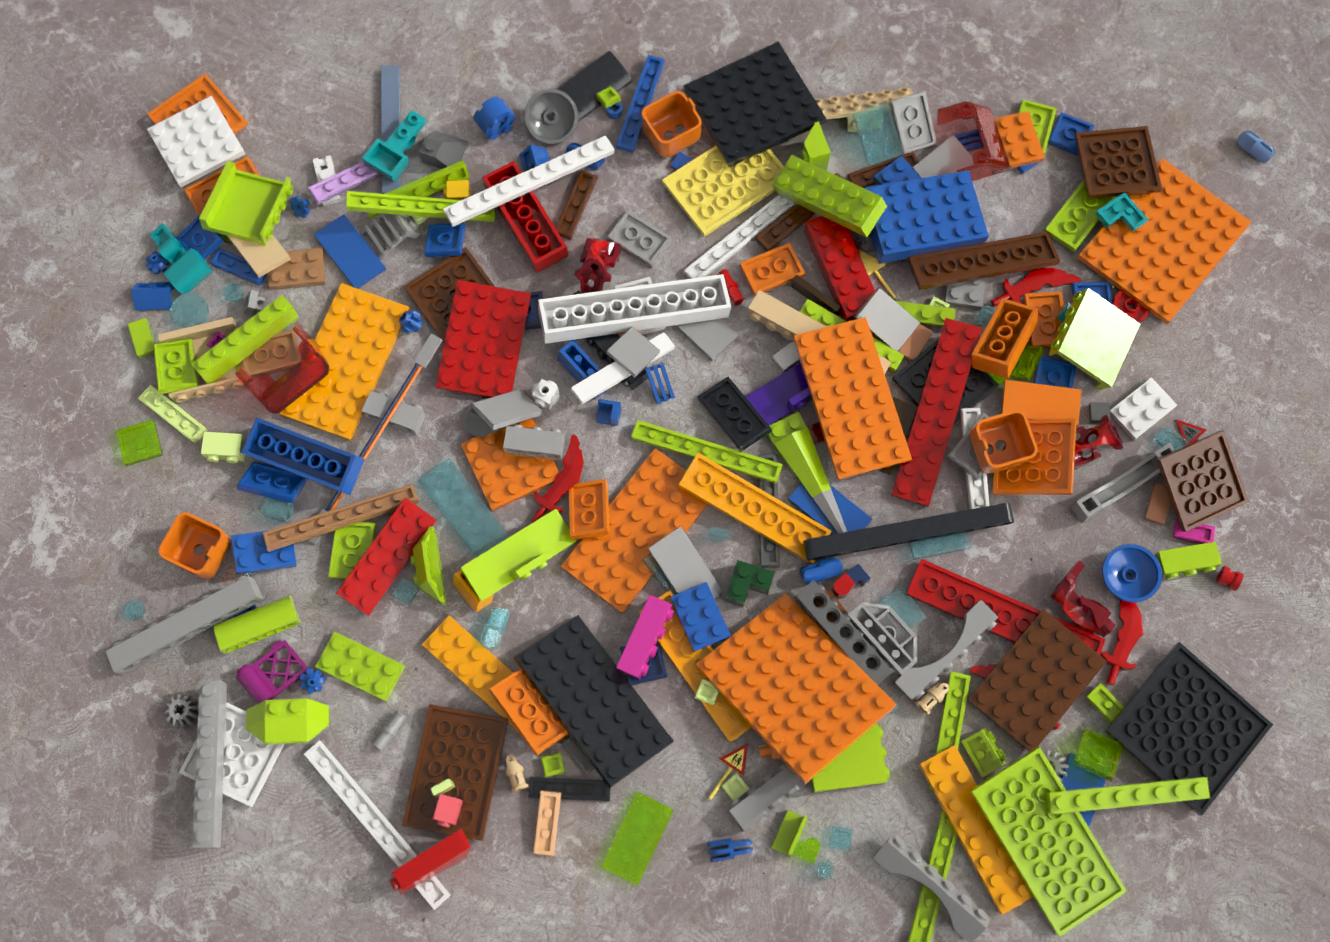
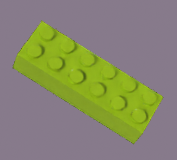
(829, 195)

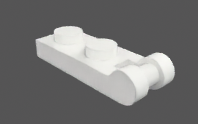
(324, 174)

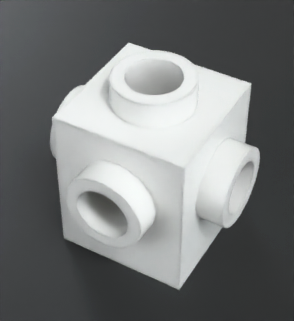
(545, 399)

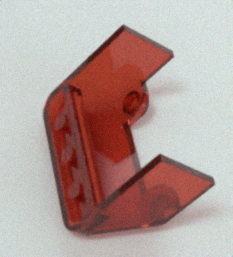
(992, 157)
(281, 393)

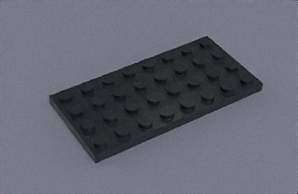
(593, 701)

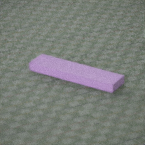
(342, 182)

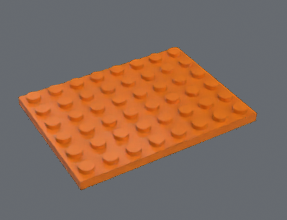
(1173, 250)
(795, 687)

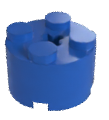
(494, 118)

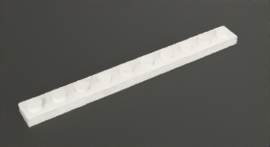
(528, 181)
(372, 818)

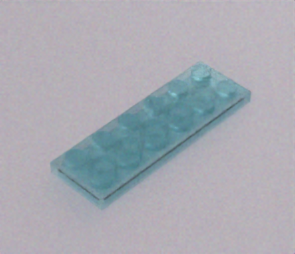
(463, 508)

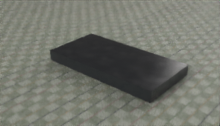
(734, 414)

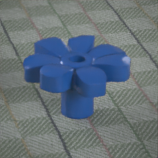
(299, 206)
(156, 263)
(315, 676)

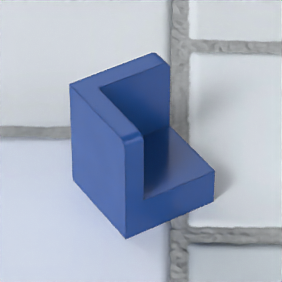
(608, 412)

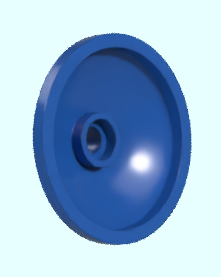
(1140, 565)

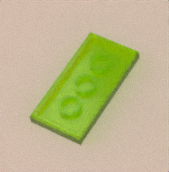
(637, 838)

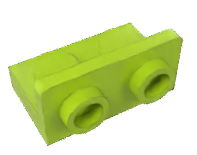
(984, 752)

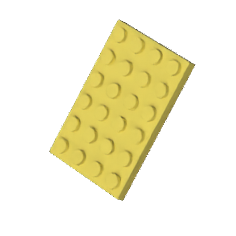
(717, 193)

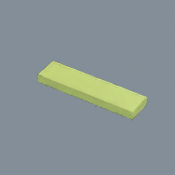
(172, 414)

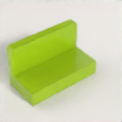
(789, 833)

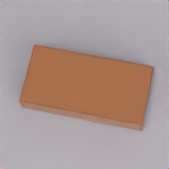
(915, 342)
(1158, 505)

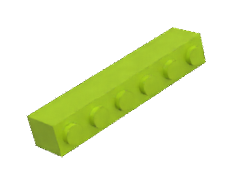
(245, 340)

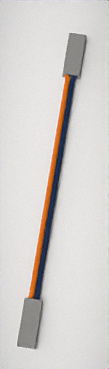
(423, 360)

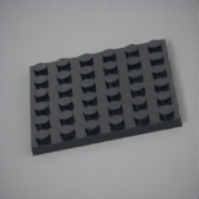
(754, 104)
(1189, 725)

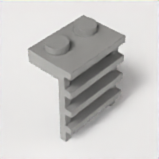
(400, 226)

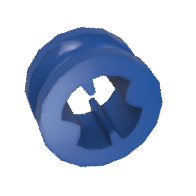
(614, 115)

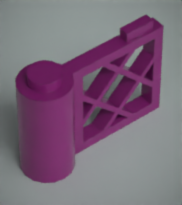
(256, 681)

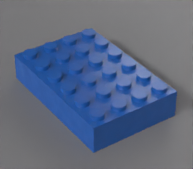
(927, 216)

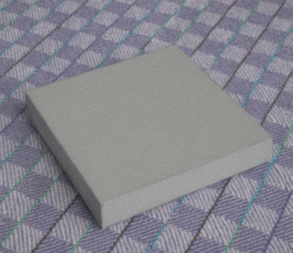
(633, 352)

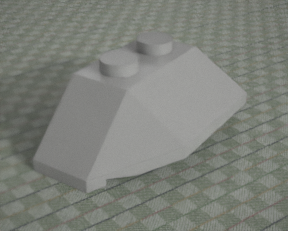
(888, 634)

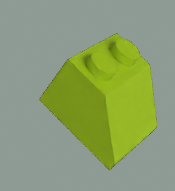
(816, 148)

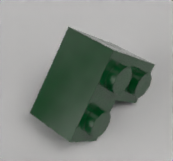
(747, 577)

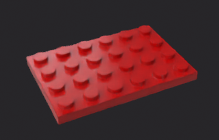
(483, 340)

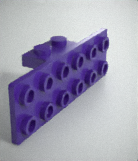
(781, 395)

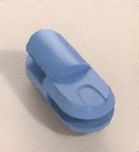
(1255, 146)

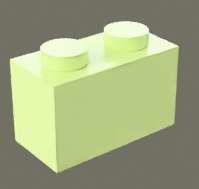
(223, 447)

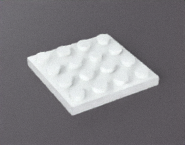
(196, 141)
(245, 759)

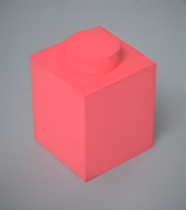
(447, 810)

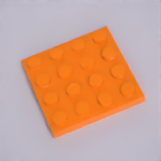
(194, 93)
(1050, 469)
(507, 476)
(528, 712)

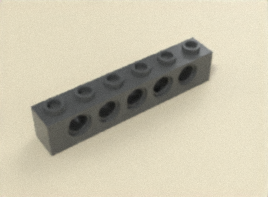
(818, 615)

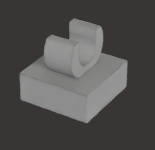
(251, 302)

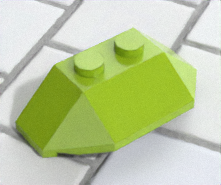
(428, 567)
(287, 720)

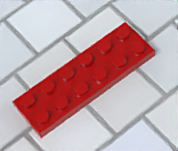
(385, 557)

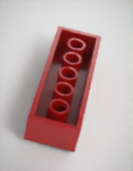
(529, 222)
(839, 265)

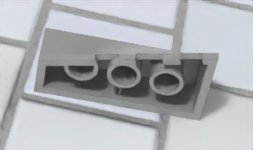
(766, 798)

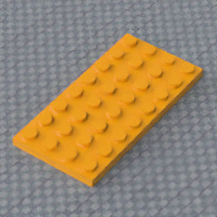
(356, 344)

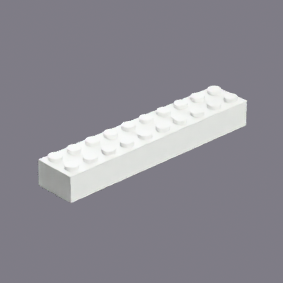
(634, 307)

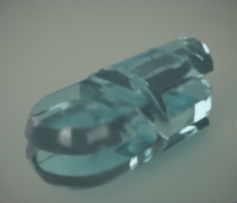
(494, 628)

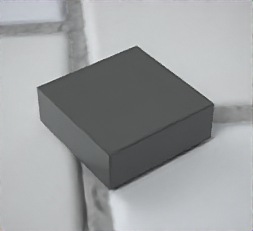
(1098, 410)

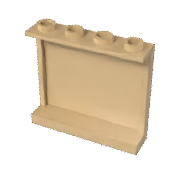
(201, 336)

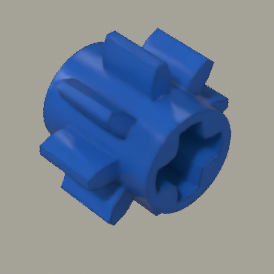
(410, 321)

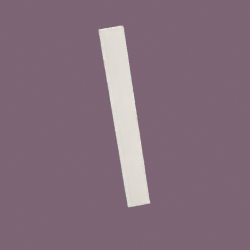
(738, 238)

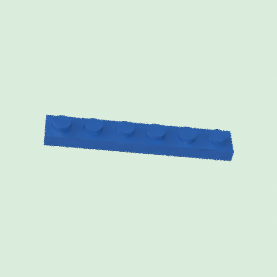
(642, 97)

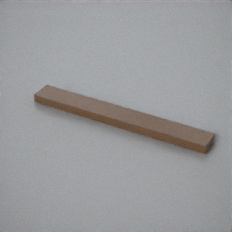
(338, 518)

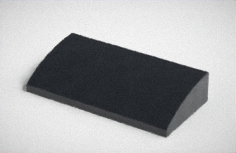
(593, 79)

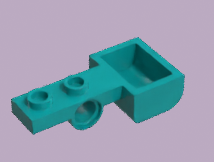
(388, 156)
(186, 267)

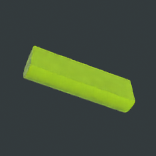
(256, 624)

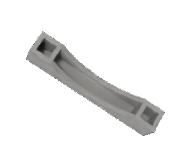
(1120, 486)
(975, 621)
(900, 859)

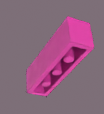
(645, 636)

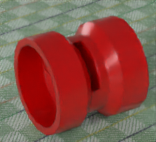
(1229, 578)

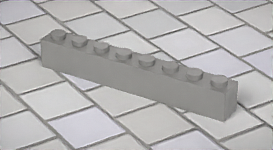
(184, 625)
(209, 765)

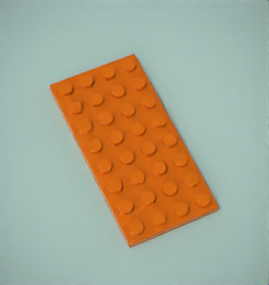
(852, 398)
(638, 517)

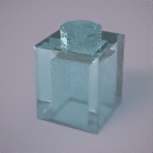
(277, 509)

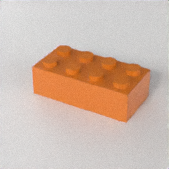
(1004, 338)

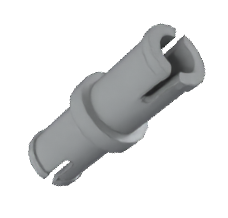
(389, 730)

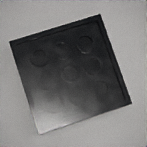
(914, 376)

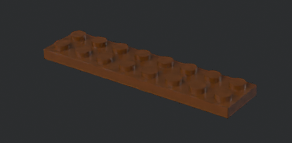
(983, 260)

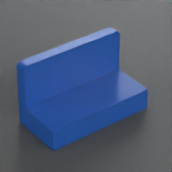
(533, 157)
(152, 295)

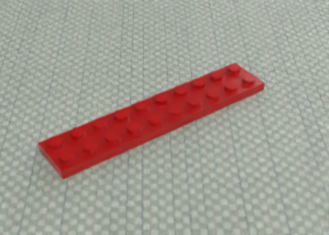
(937, 412)
(958, 595)

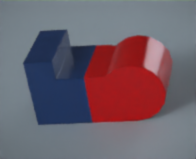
(849, 580)

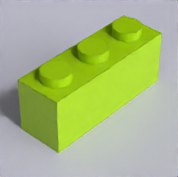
(1189, 560)

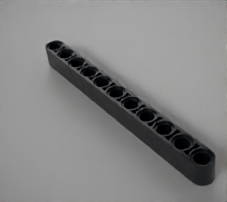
(908, 531)

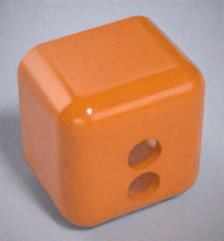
(665, 116)
(1010, 428)
(188, 533)

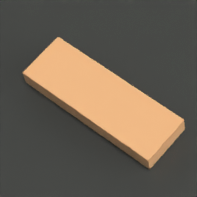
(547, 823)

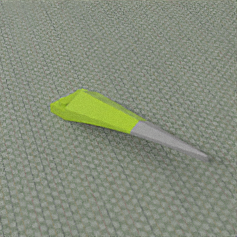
(796, 447)

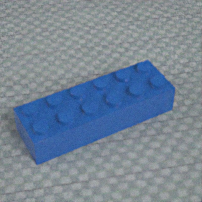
(303, 456)

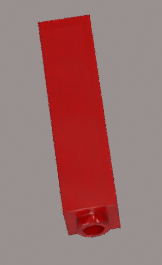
(431, 862)

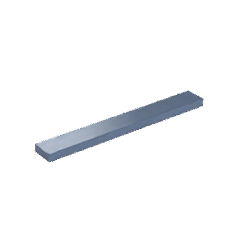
(390, 113)

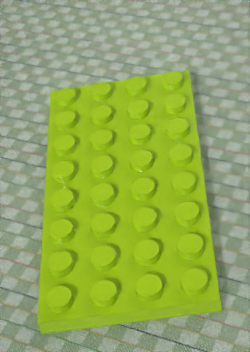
(1049, 850)

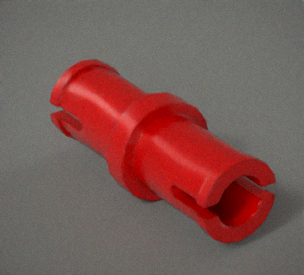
(732, 289)

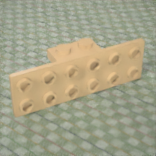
(848, 105)

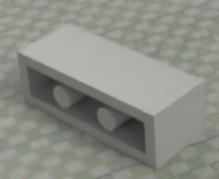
(406, 417)
(534, 442)

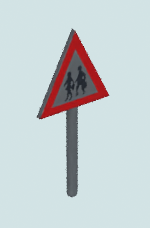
(1189, 431)

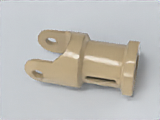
(933, 696)
(515, 769)

